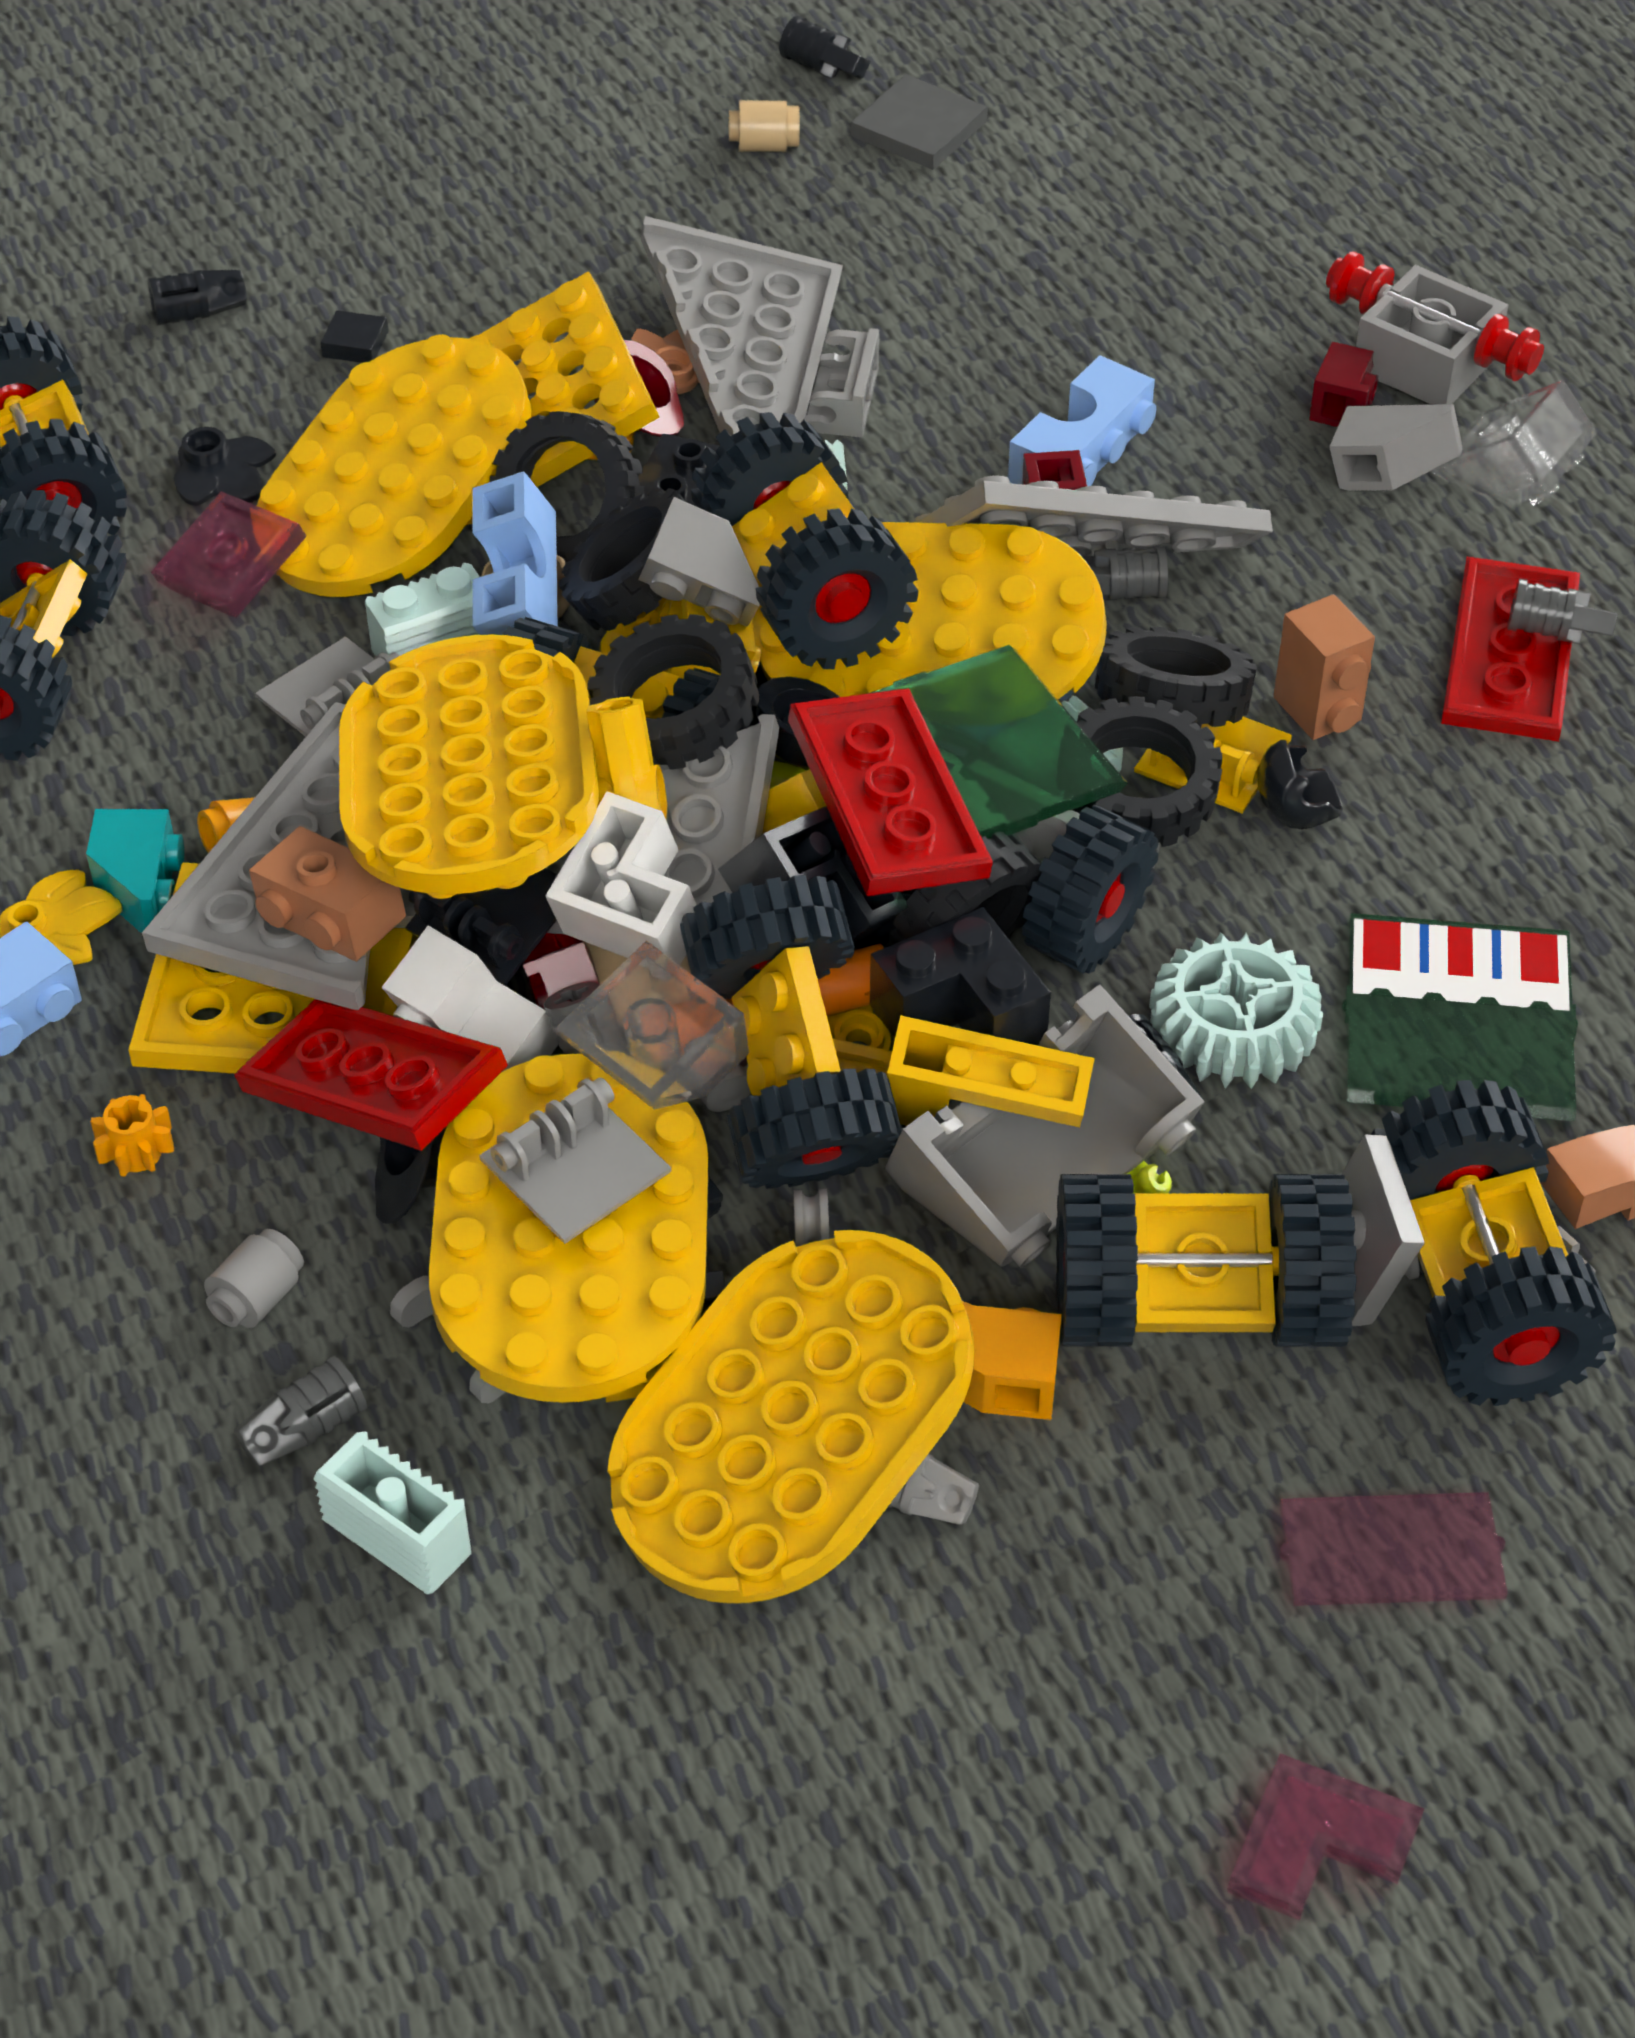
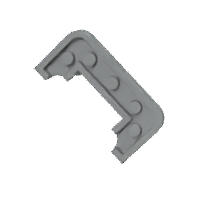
(1000, 1171)

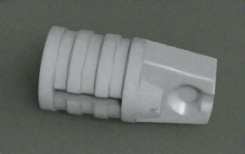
(937, 1493)

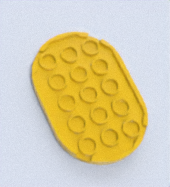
(395, 462)
(974, 595)
(467, 766)
(579, 1313)
(790, 1417)

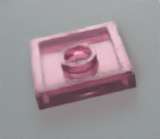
(228, 554)

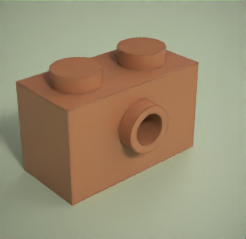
(1323, 667)
(324, 895)

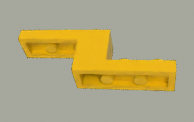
(946, 1063)

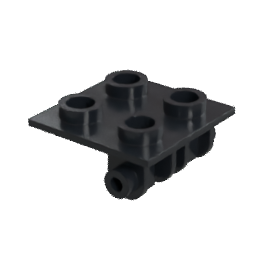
(492, 923)

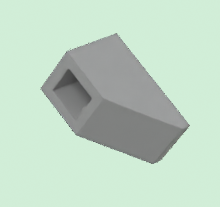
(1393, 444)
(702, 563)

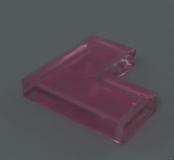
(1314, 1816)

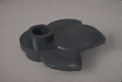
(220, 464)

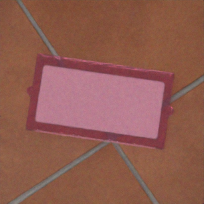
(1392, 1549)

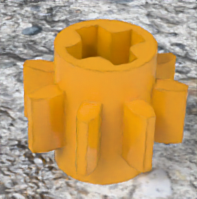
(132, 1134)

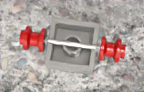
(1430, 330)

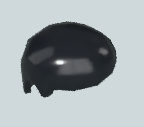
(1294, 793)

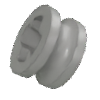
(810, 1216)

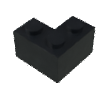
(813, 849)
(961, 976)

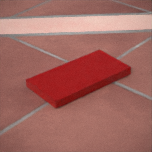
(1500, 675)
(889, 792)
(372, 1072)

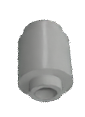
(253, 1279)

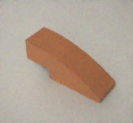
(1593, 1176)

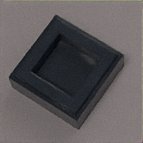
(354, 337)

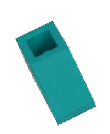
(134, 859)

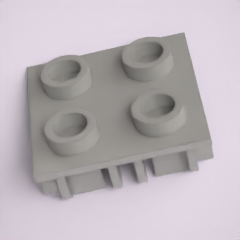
(318, 683)
(575, 1161)

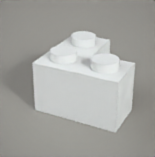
(616, 885)
(456, 993)

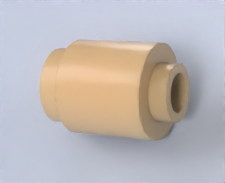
(764, 126)

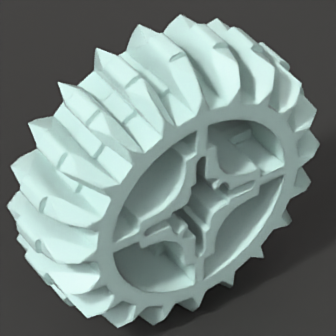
(1236, 1009)

